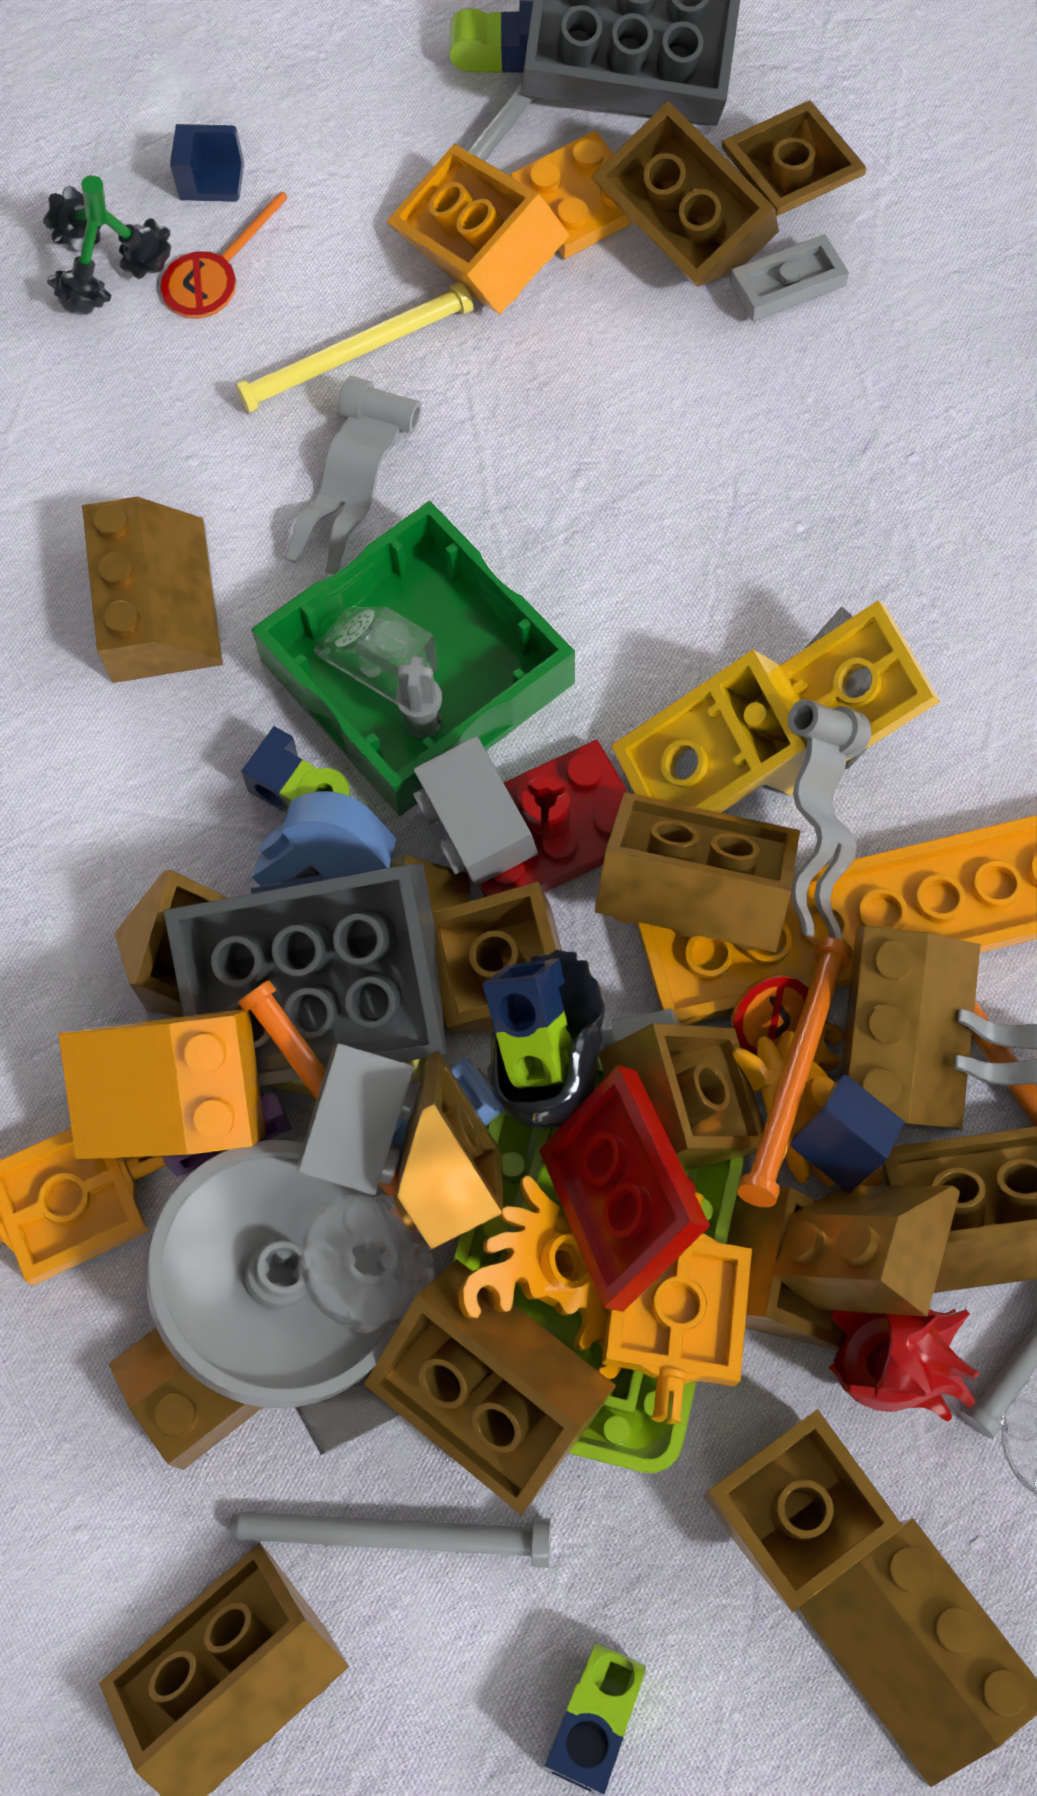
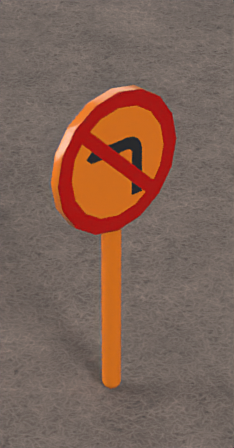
(204, 281)
(768, 1010)

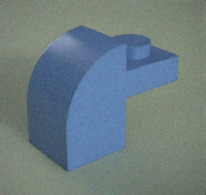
(326, 832)

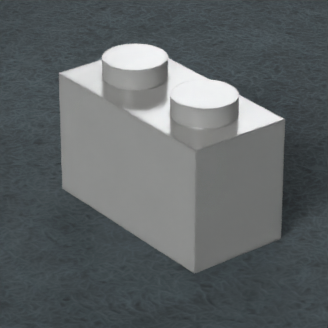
(475, 811)
(357, 1120)

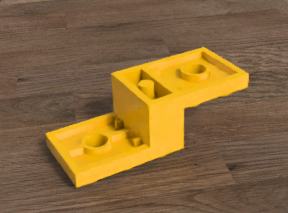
(742, 714)

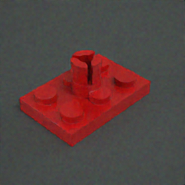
(570, 814)
(622, 1189)

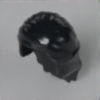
(584, 1015)

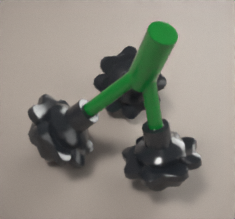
(77, 223)

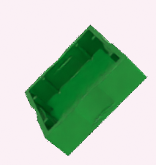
(490, 644)

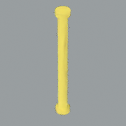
(355, 346)

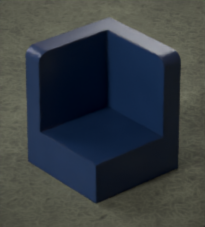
(207, 162)
(848, 1134)

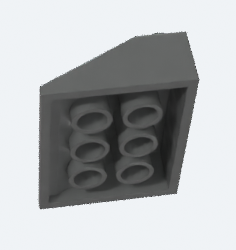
(633, 54)
(345, 960)

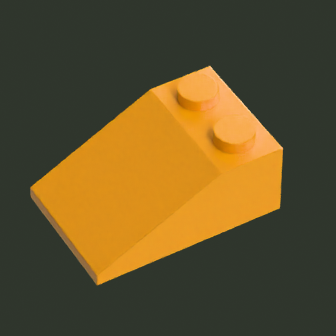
(479, 227)
(163, 1086)

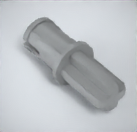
(419, 699)

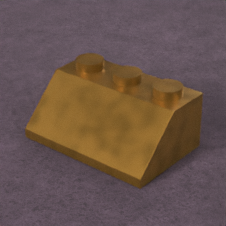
(687, 198)
(150, 589)
(698, 872)
(906, 1023)
(996, 1208)
(488, 1388)
(924, 1655)
(221, 1678)

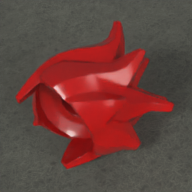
(902, 1360)

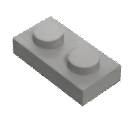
(789, 277)

